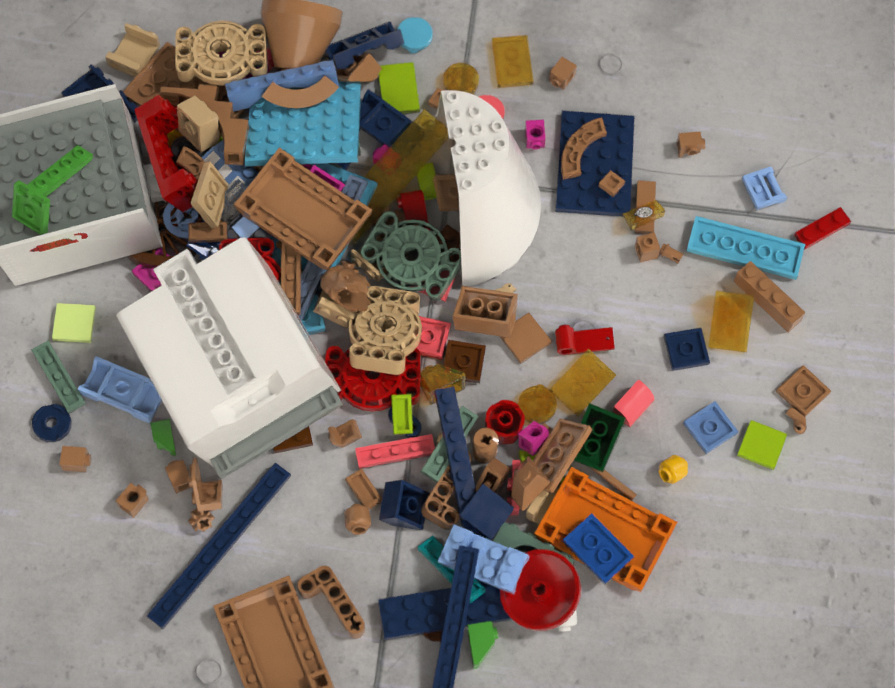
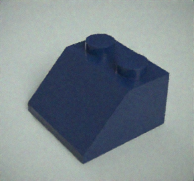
(403, 505)

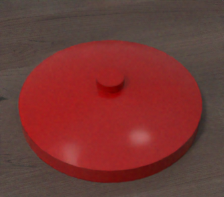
(544, 593)

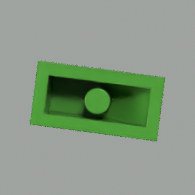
(481, 641)

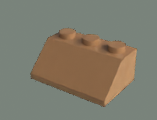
(485, 311)

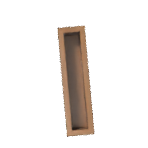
(769, 296)

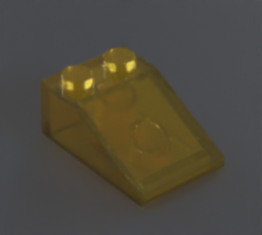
(731, 321)

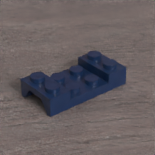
(343, 50)
(381, 119)

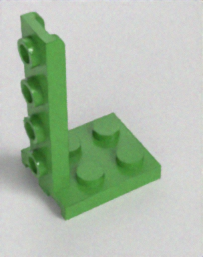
(31, 200)

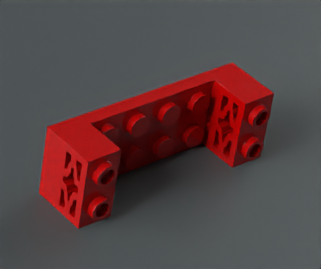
(156, 120)

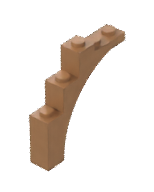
(232, 130)

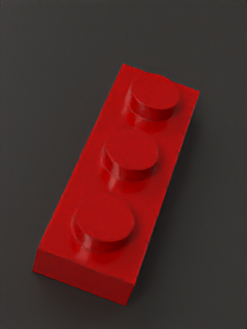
(822, 228)

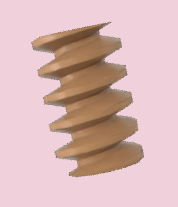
(485, 445)

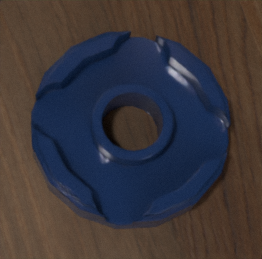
(55, 433)

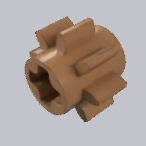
(201, 520)

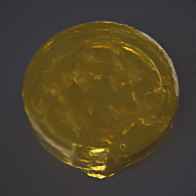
(461, 78)
(537, 404)

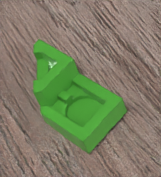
(163, 436)

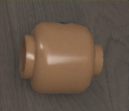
(357, 519)

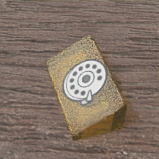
(644, 214)

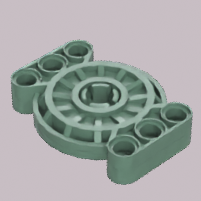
(402, 239)

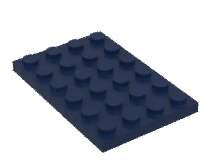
(607, 153)

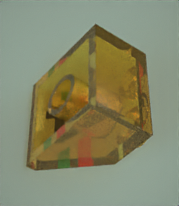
(440, 377)

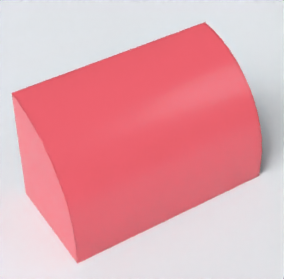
(634, 403)

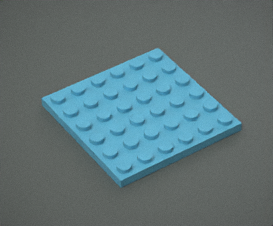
(309, 134)

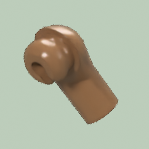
(798, 419)

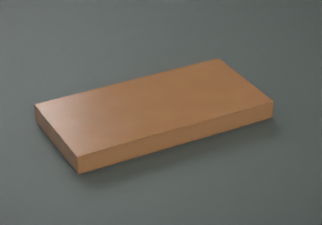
(560, 450)

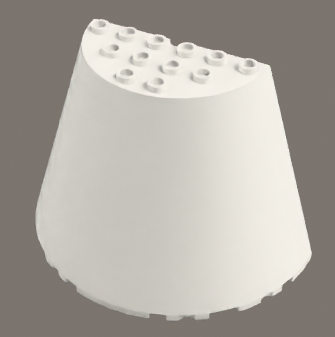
(494, 188)

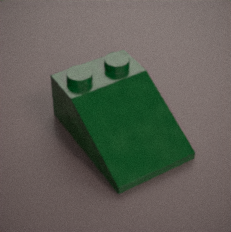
(604, 435)

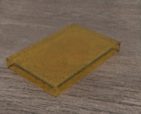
(512, 61)

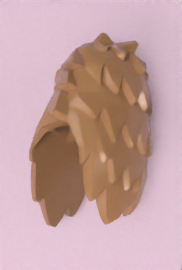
(346, 288)

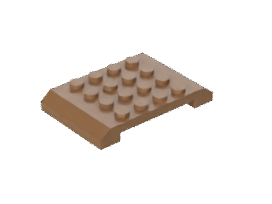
(302, 210)
(272, 638)

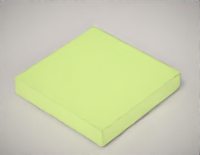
(74, 323)

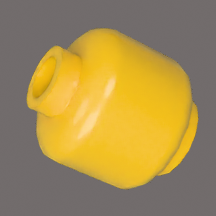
(673, 469)

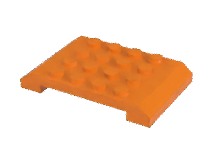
(633, 525)

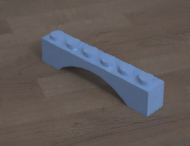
(248, 91)

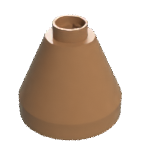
(298, 31)

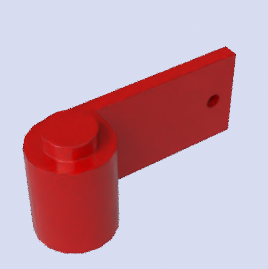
(413, 206)
(579, 342)

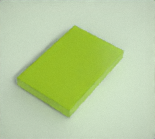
(400, 87)

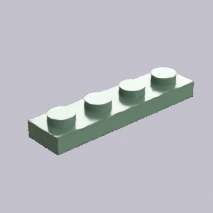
(58, 376)
(438, 459)

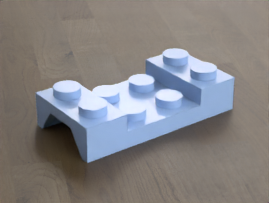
(121, 389)
(495, 563)

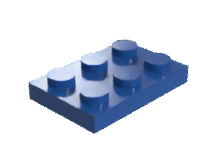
(598, 548)

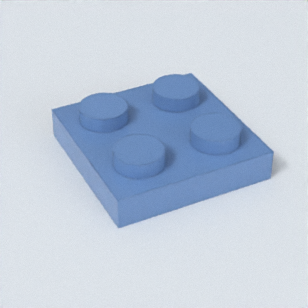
(710, 427)

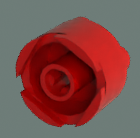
(505, 411)

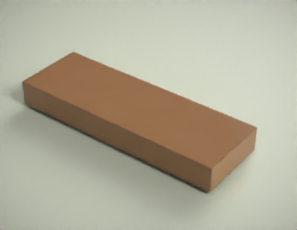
(645, 193)

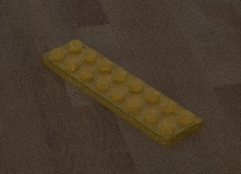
(403, 163)

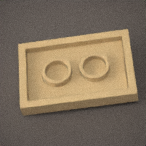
(210, 195)

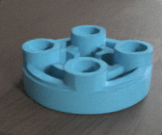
(416, 34)

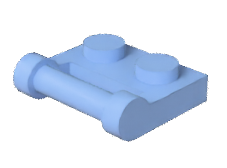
(759, 190)

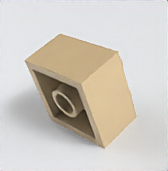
(198, 123)

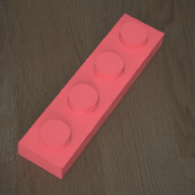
(395, 451)

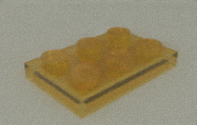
(582, 382)

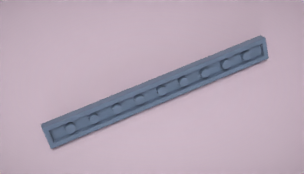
(312, 273)

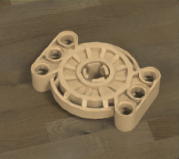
(217, 37)
(395, 313)

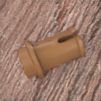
(670, 253)

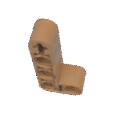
(439, 502)
(336, 603)

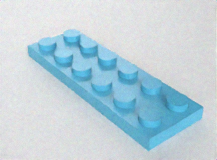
(743, 245)

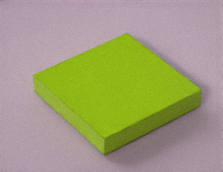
(762, 444)

